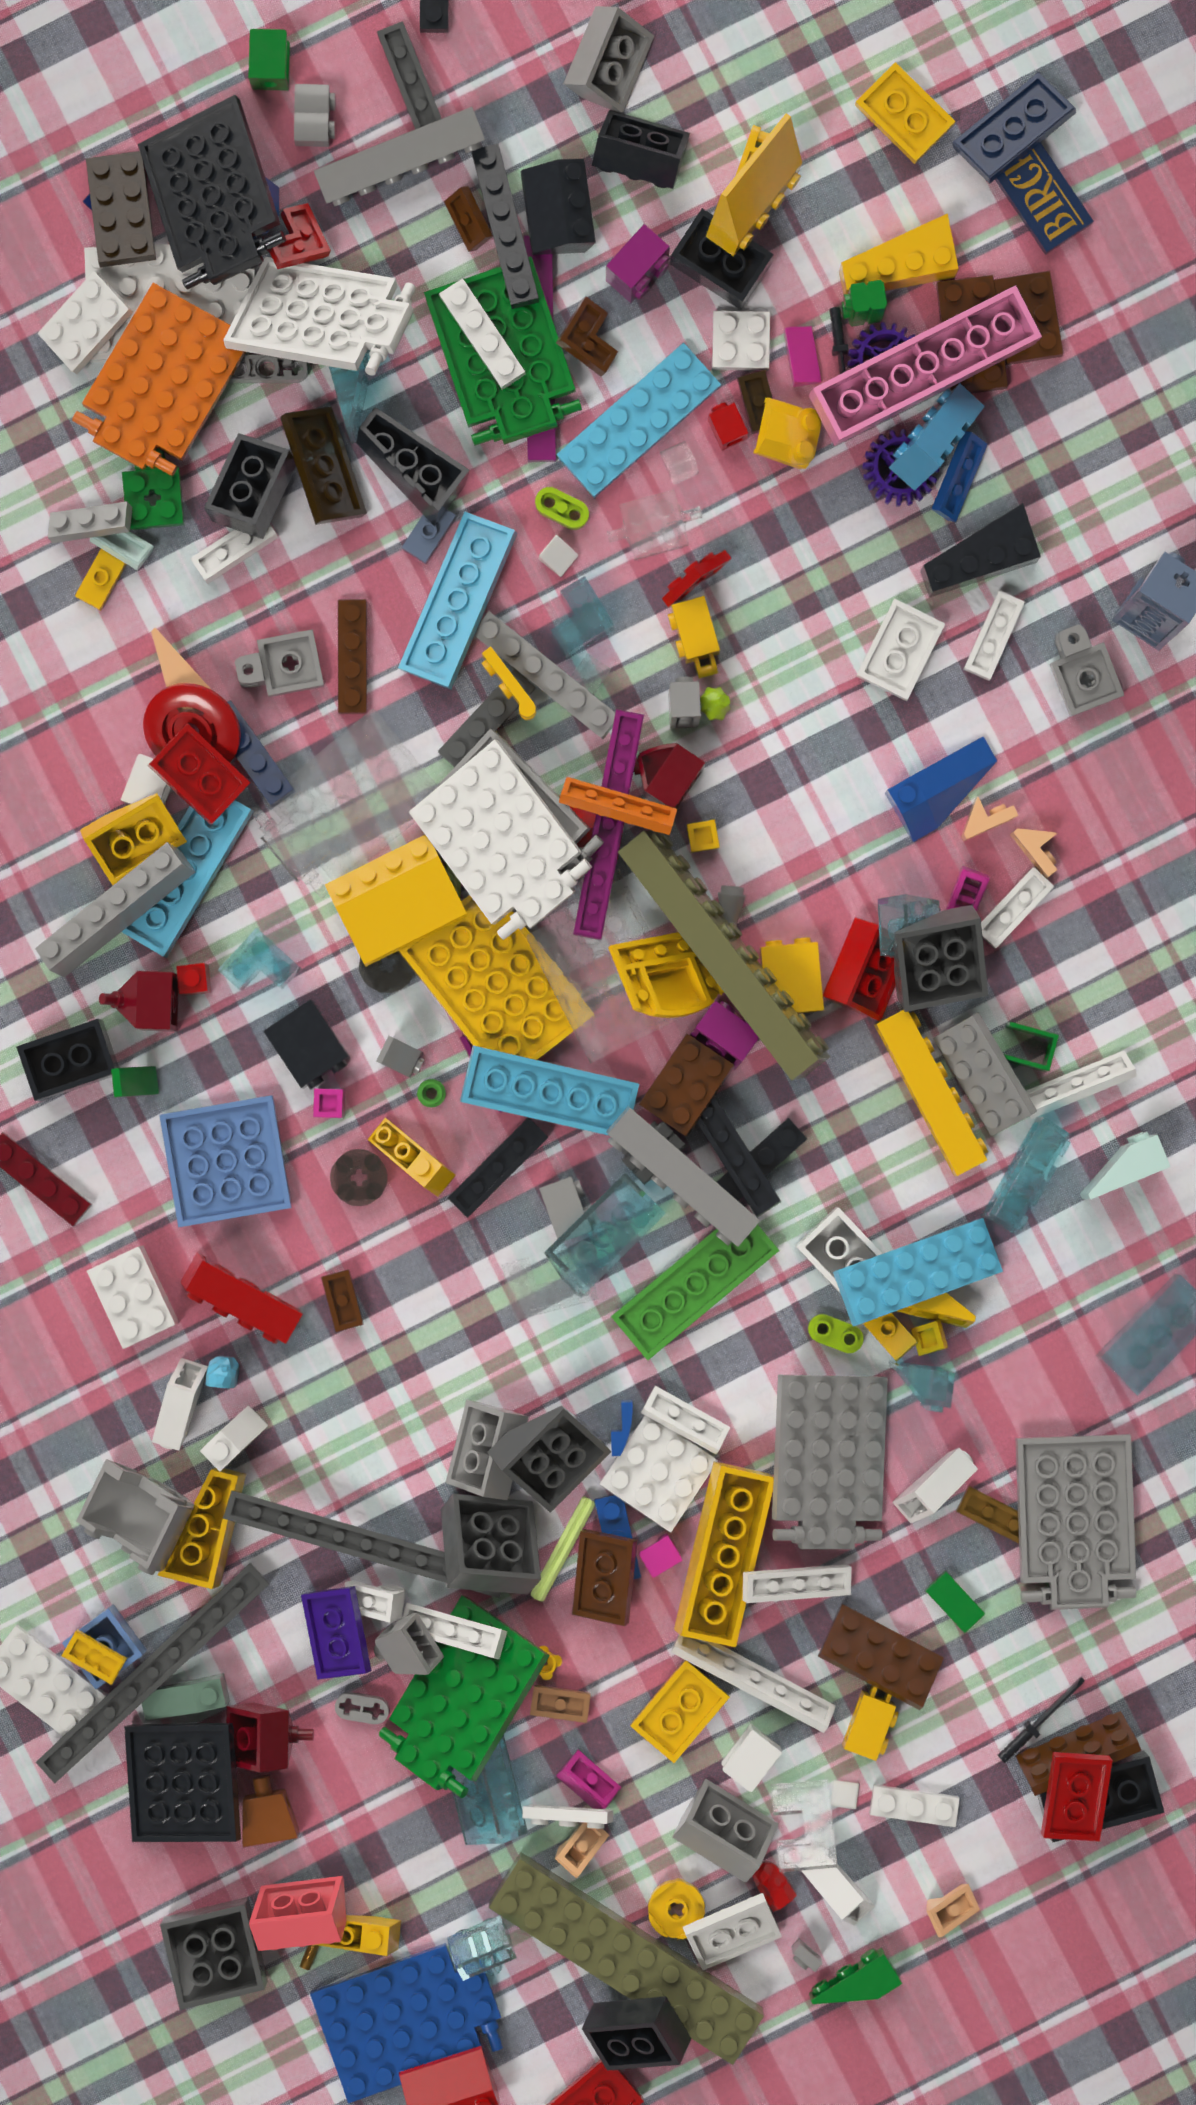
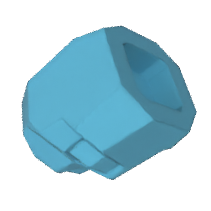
(222, 1372)

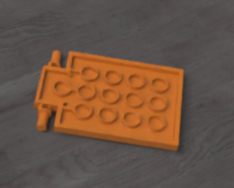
(160, 381)

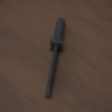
(838, 334)
(1031, 1729)

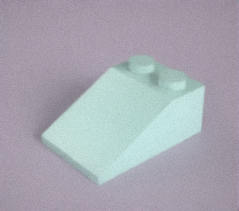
(1130, 1163)

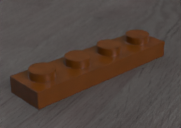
(352, 656)

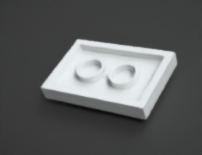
(85, 322)
(900, 649)
(732, 1931)

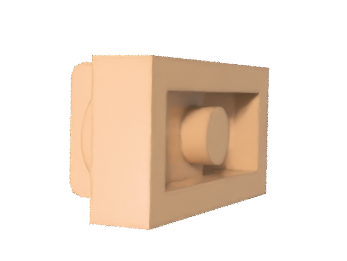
(979, 822)
(1030, 844)
(580, 1848)
(952, 1909)

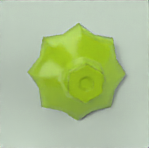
(715, 703)

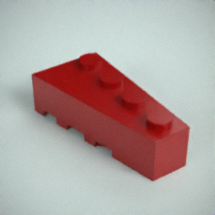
(240, 1299)

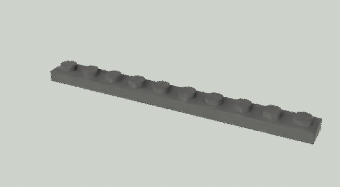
(338, 1536)
(152, 1673)

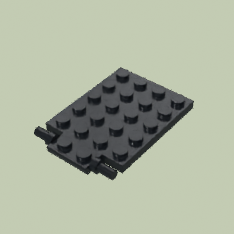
(212, 193)

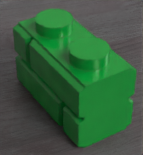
(864, 303)

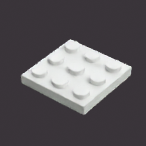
(658, 1473)

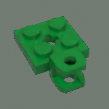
(140, 483)

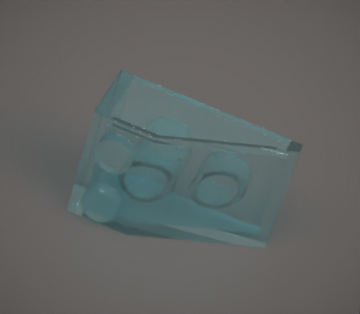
(351, 393)

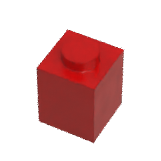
(727, 425)
(193, 979)

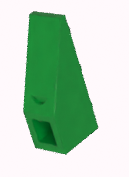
(865, 1980)

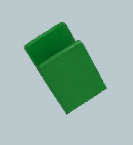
(269, 59)
(1049, 1053)

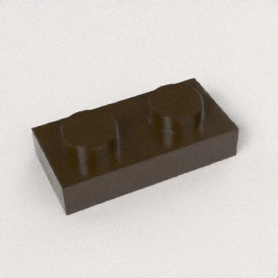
(754, 390)

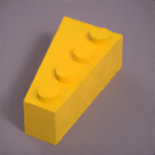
(907, 260)
(206, 1538)

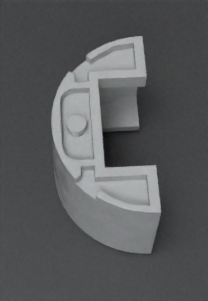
(136, 1513)

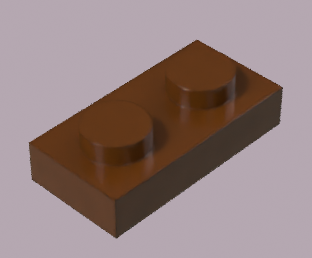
(468, 218)
(342, 1300)

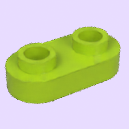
(563, 507)
(836, 1332)

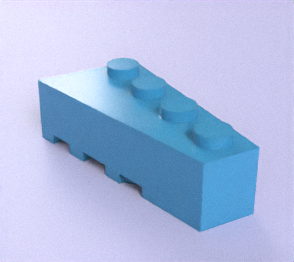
(936, 437)

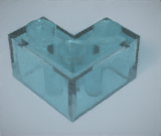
(588, 622)
(258, 955)

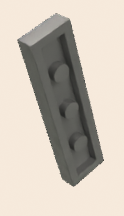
(408, 75)
(487, 716)

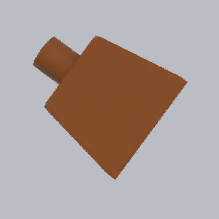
(267, 1815)

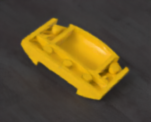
(664, 976)

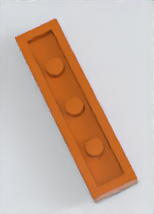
(618, 805)

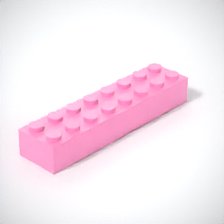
(925, 365)

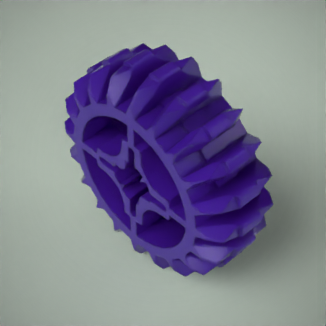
(863, 345)
(885, 486)

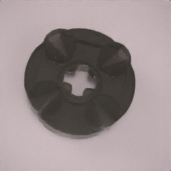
(384, 981)
(371, 1188)

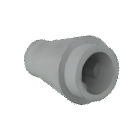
(731, 900)

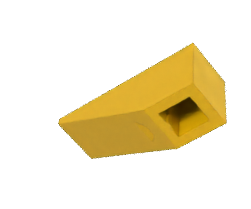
(411, 1157)
(369, 1935)

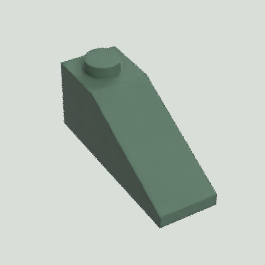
(187, 1698)

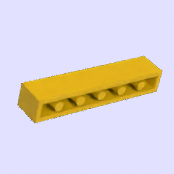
(931, 1093)

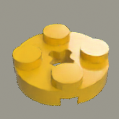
(660, 1905)

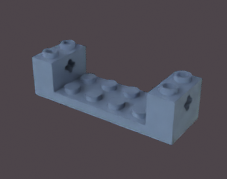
(1155, 606)

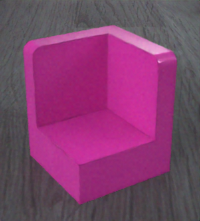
(329, 1103)
(660, 1555)

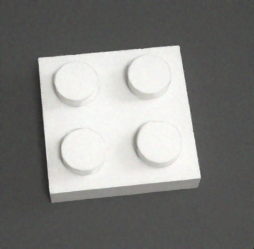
(741, 340)

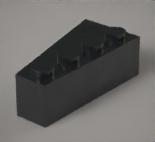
(412, 464)
(987, 553)

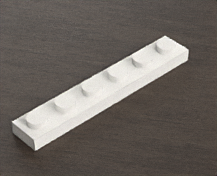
(756, 1681)

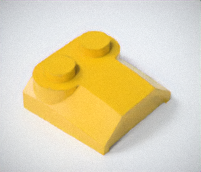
(788, 433)

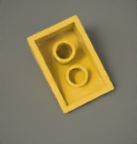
(130, 836)

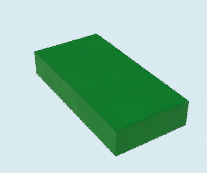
(134, 1081)
(955, 1601)

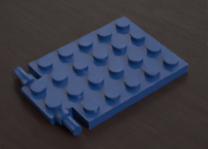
(403, 2019)

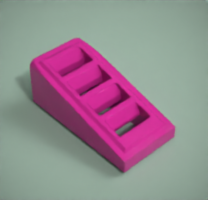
(974, 875)

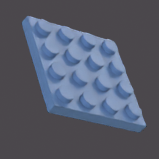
(225, 1161)

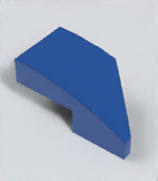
(620, 1437)

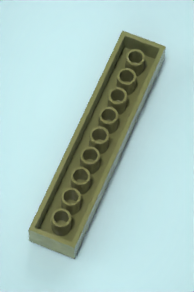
(725, 954)
(625, 1956)

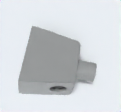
(408, 1647)

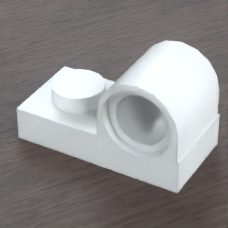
(379, 1602)

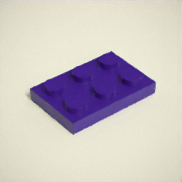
(336, 1632)

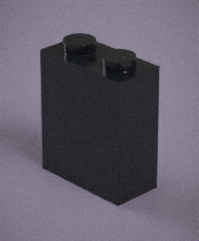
(307, 1045)

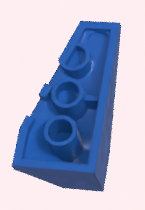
(934, 792)

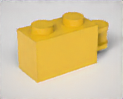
(695, 634)
(870, 1724)

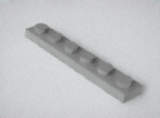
(545, 675)

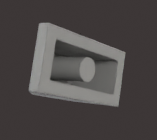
(400, 1057)

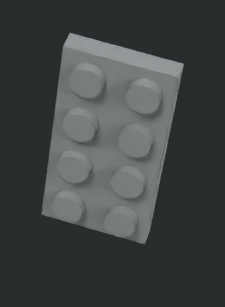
(985, 1074)

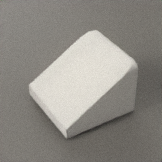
(558, 556)

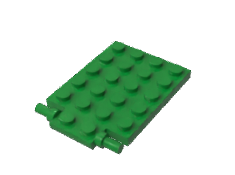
(532, 337)
(463, 1705)

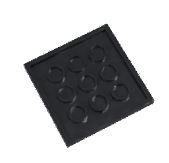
(182, 1782)

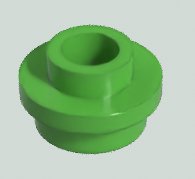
(424, 1086)

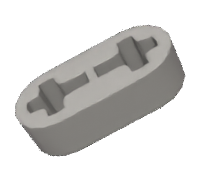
(362, 1715)

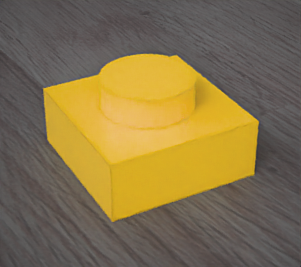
(703, 836)
(929, 1338)

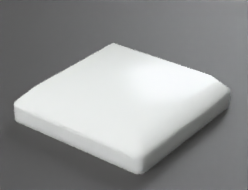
(844, 1794)

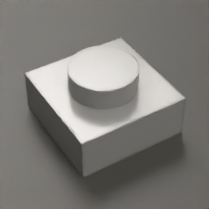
(805, 1956)

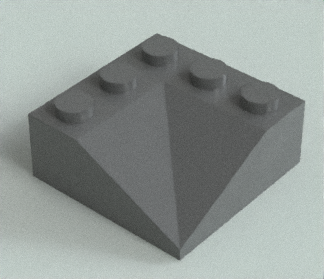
(940, 960)
(550, 1455)
(490, 1544)
(213, 1953)

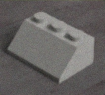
(609, 58)
(470, 1463)
(726, 1831)

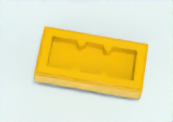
(100, 580)
(891, 1335)
(94, 1657)

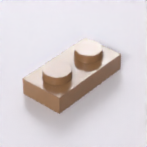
(560, 1703)

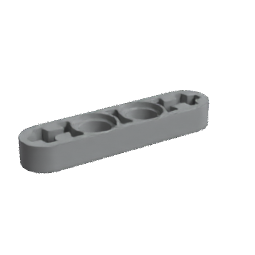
(253, 375)

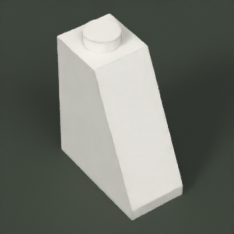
(179, 1404)
(234, 1438)
(935, 1486)
(840, 1893)

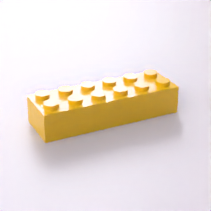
(723, 1550)

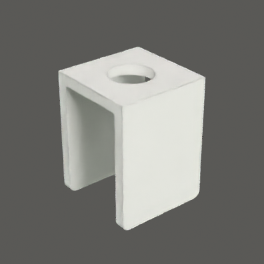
(144, 783)
(751, 1758)

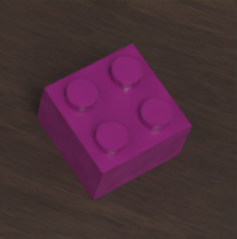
(637, 264)
(725, 1033)

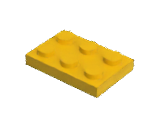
(905, 113)
(679, 1711)

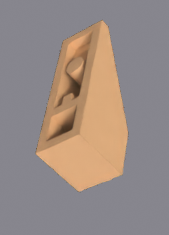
(173, 665)

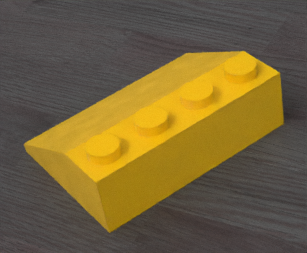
(757, 189)
(396, 900)

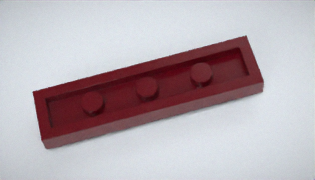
(41, 1181)

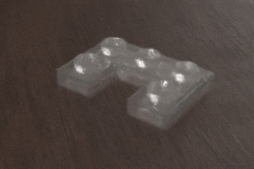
(533, 1299)
(818, 1846)

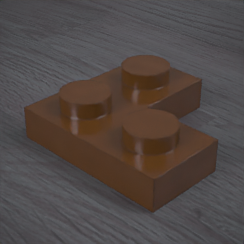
(581, 340)

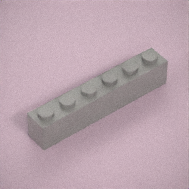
(399, 155)
(115, 910)
(683, 1176)

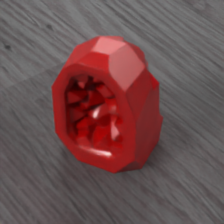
(774, 1885)

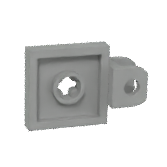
(1084, 658)
(268, 664)

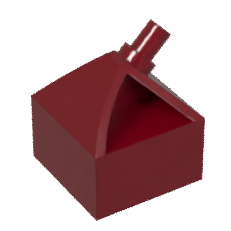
(667, 773)
(147, 1001)
(264, 1736)

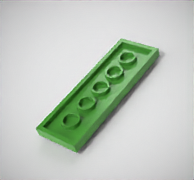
(690, 1289)

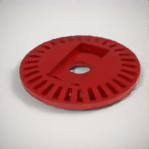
(217, 724)

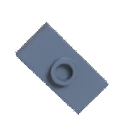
(426, 537)

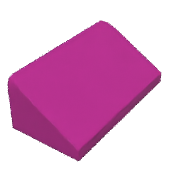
(802, 355)
(588, 1781)

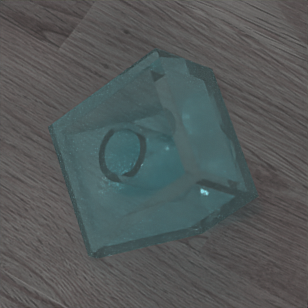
(900, 912)

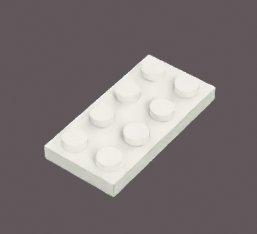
(45, 1682)

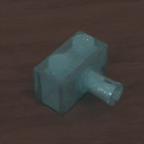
(481, 1948)

